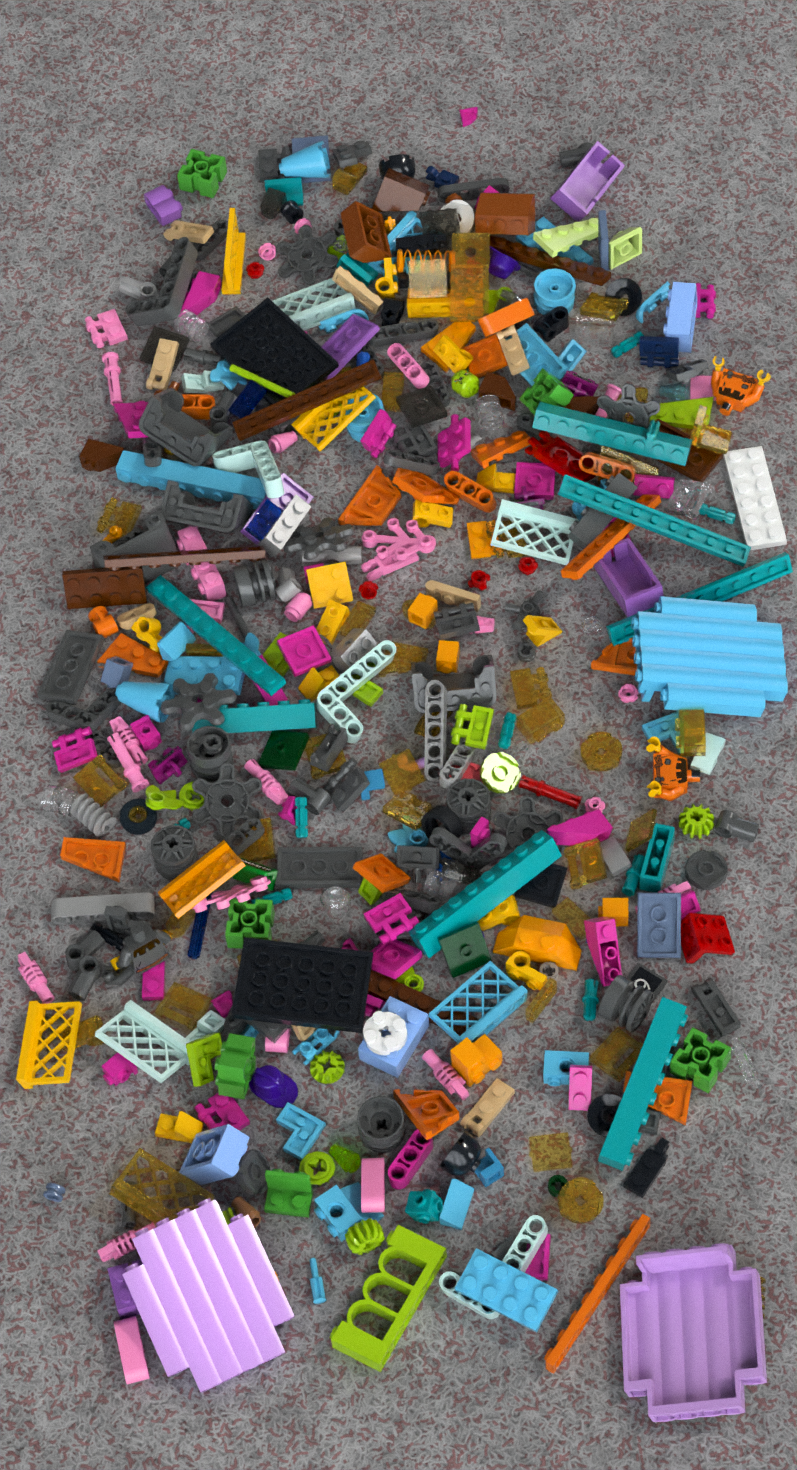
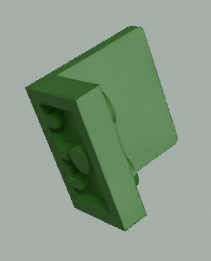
(288, 1193)

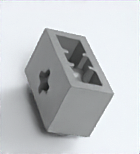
(352, 648)

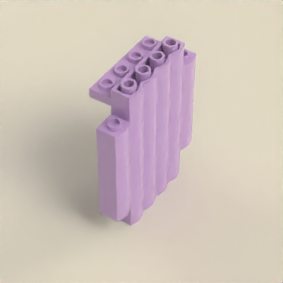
(207, 1295)
(692, 1333)

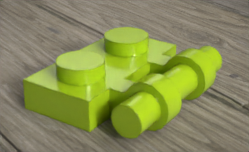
(478, 729)

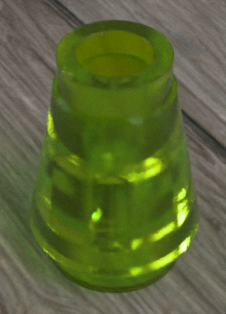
(347, 1159)

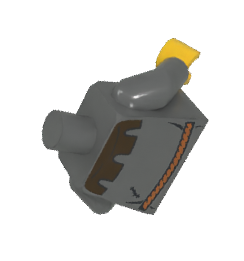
(143, 949)

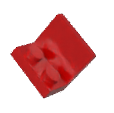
(704, 935)

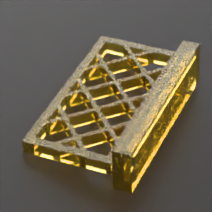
(147, 1205)

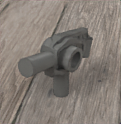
(527, 608)

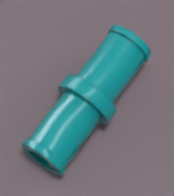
(633, 875)

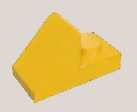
(495, 480)
(541, 629)
(315, 682)
(178, 1128)

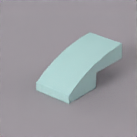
(200, 383)
(706, 763)
(208, 1024)

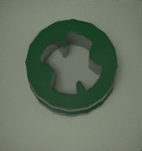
(556, 1178)

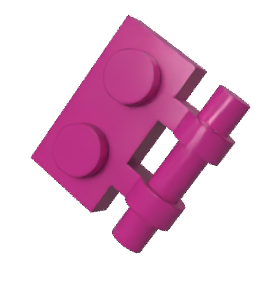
(708, 306)
(378, 433)
(76, 754)
(388, 913)
(225, 1109)

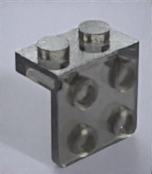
(441, 223)

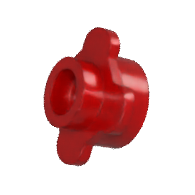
(479, 575)

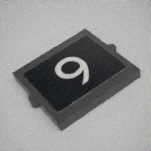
(648, 979)

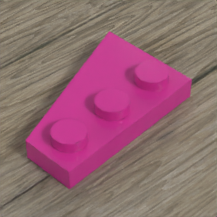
(130, 416)

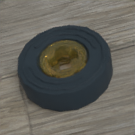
(137, 826)

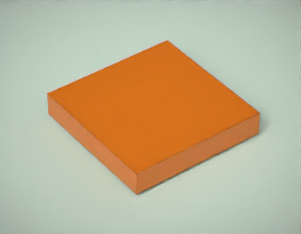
(486, 356)
(381, 873)

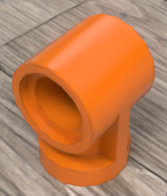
(102, 622)

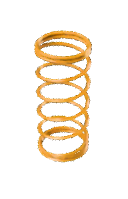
(400, 260)

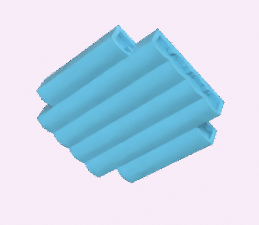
(708, 657)

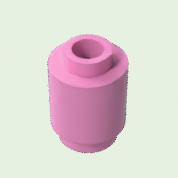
(298, 607)

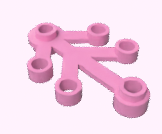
(421, 543)
(240, 891)

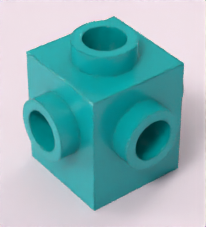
(424, 1206)

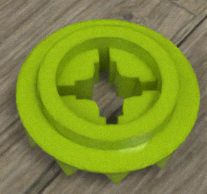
(186, 797)
(332, 1074)
(313, 1160)

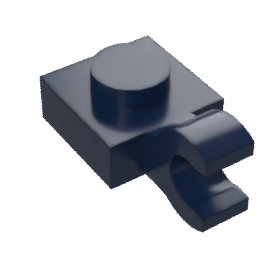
(442, 178)

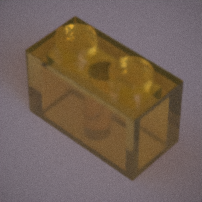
(540, 720)
(691, 733)

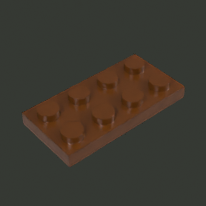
(700, 460)
(104, 587)

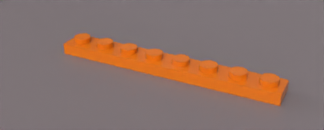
(604, 542)
(591, 1300)

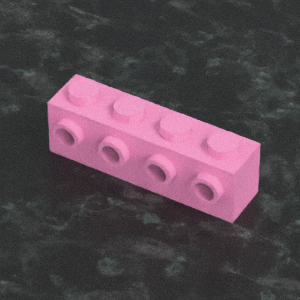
(206, 574)

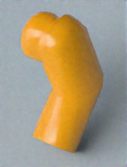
(114, 534)

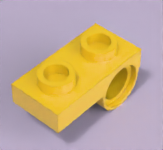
(388, 280)
(452, 355)
(432, 513)
(332, 620)
(150, 634)
(504, 913)
(532, 978)

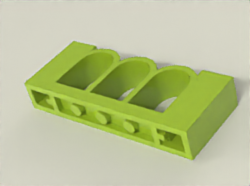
(365, 1347)

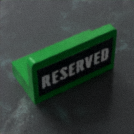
(255, 869)

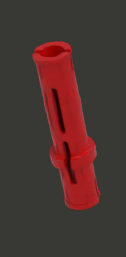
(541, 788)

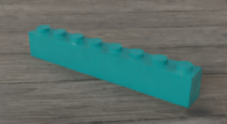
(611, 433)
(486, 891)
(642, 1083)

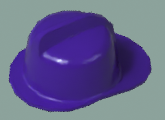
(501, 264)
(273, 1086)

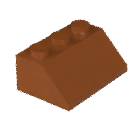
(505, 213)
(365, 233)

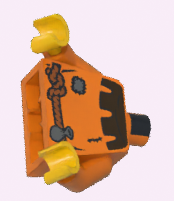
(735, 389)
(669, 772)

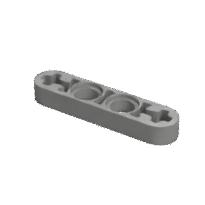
(456, 759)

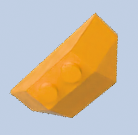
(541, 940)

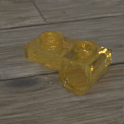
(347, 179)
(392, 387)
(85, 1033)

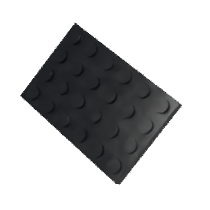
(274, 349)
(302, 985)

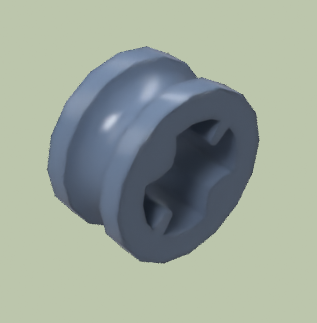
(54, 1192)

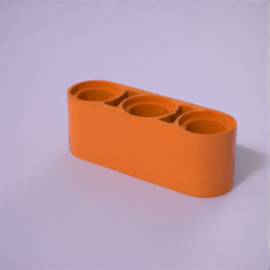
(506, 317)
(198, 405)
(599, 460)
(476, 497)

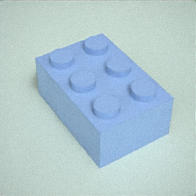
(681, 314)
(416, 1025)
(214, 1154)

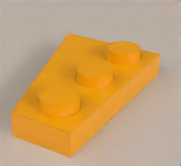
(458, 332)

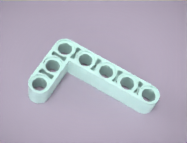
(251, 456)
(351, 685)
(513, 1255)

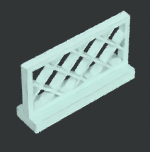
(315, 313)
(536, 519)
(156, 1033)

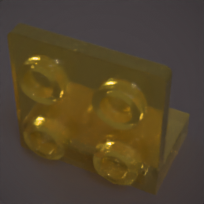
(427, 278)
(709, 436)

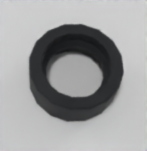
(445, 816)

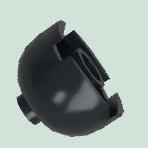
(399, 163)
(462, 1156)

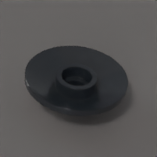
(622, 287)
(598, 1109)

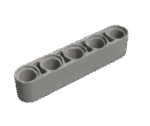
(435, 721)
(91, 908)

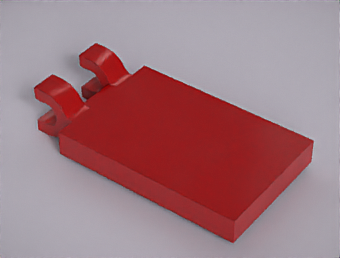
(559, 456)

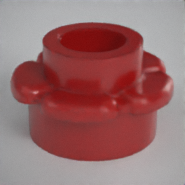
(255, 270)
(527, 569)
(368, 590)

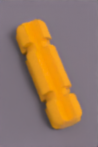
(390, 224)

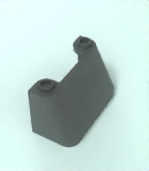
(178, 431)
(180, 508)
(153, 540)
(464, 688)

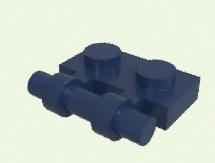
(659, 347)

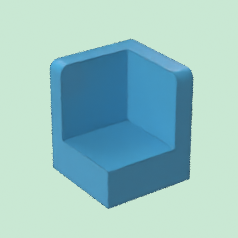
(376, 782)
(489, 1168)

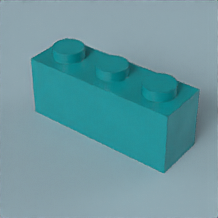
(657, 858)

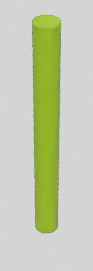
(261, 381)

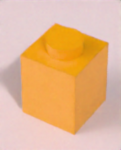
(422, 610)
(448, 656)
(615, 908)

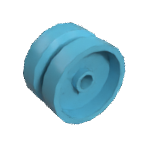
(554, 289)
(360, 424)

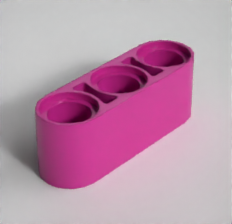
(409, 1168)

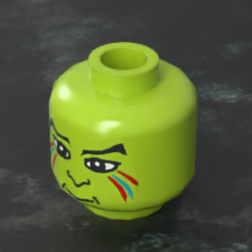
(465, 383)

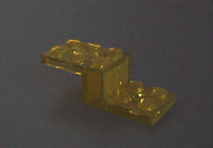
(470, 277)

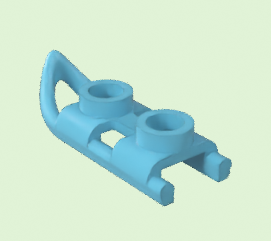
(650, 303)
(329, 325)
(307, 1048)

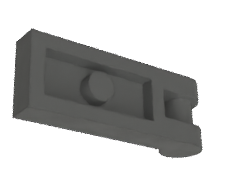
(716, 1007)

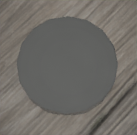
(706, 870)
(252, 1172)

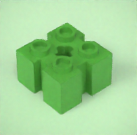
(202, 173)
(546, 390)
(249, 921)
(687, 1060)
(235, 1066)

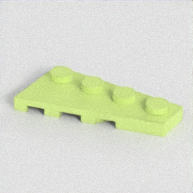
(565, 236)

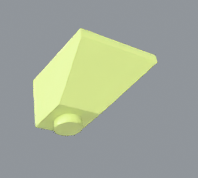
(625, 246)

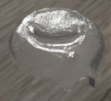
(335, 902)

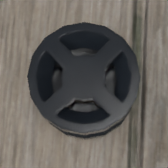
(291, 211)

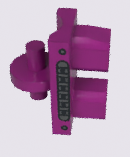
(578, 385)
(537, 503)
(167, 766)

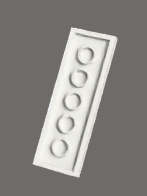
(754, 498)

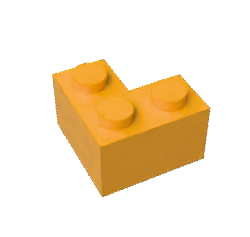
(475, 1059)

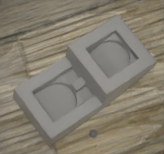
(614, 856)

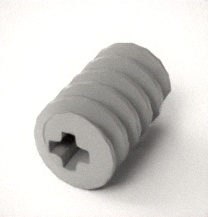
(92, 815)

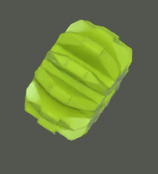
(690, 816)
(364, 1236)

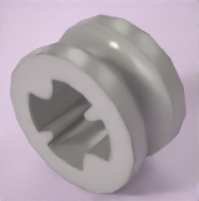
(553, 968)

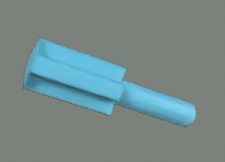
(316, 1284)

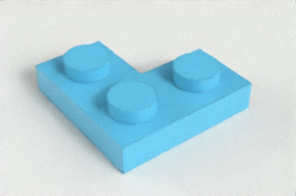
(663, 729)
(305, 1130)

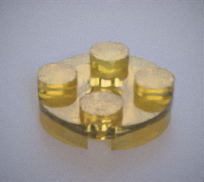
(599, 762)
(590, 1193)

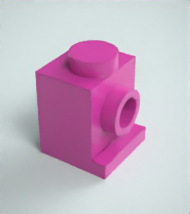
(146, 733)
(118, 1069)

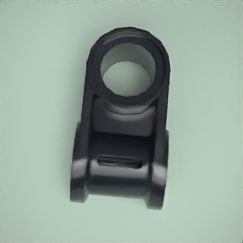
(392, 311)
(552, 323)

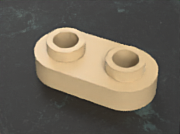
(128, 618)

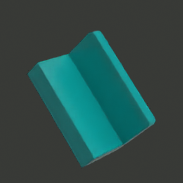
(290, 186)
(359, 270)

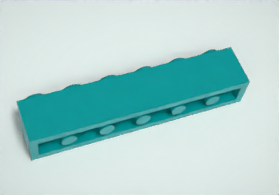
(265, 717)

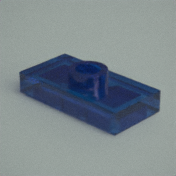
(247, 400)
(263, 519)

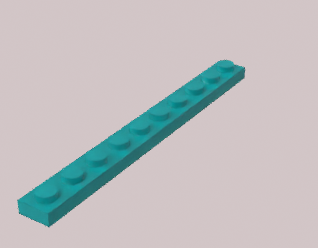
(654, 520)
(718, 590)
(216, 635)

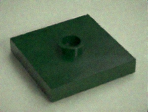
(283, 750)
(464, 949)

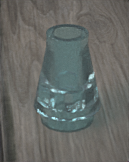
(675, 391)

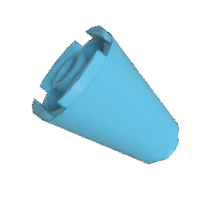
(307, 163)
(146, 697)

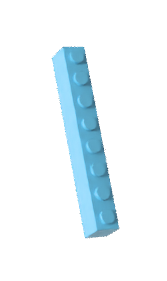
(195, 479)

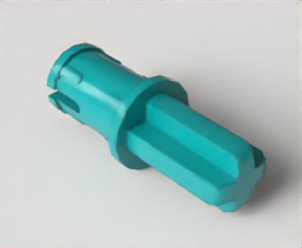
(590, 999)

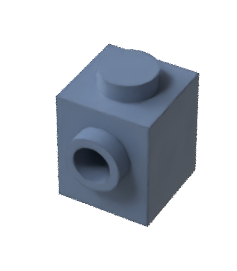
(116, 671)

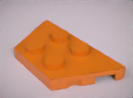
(423, 487)
(372, 501)
(617, 659)
(428, 1110)

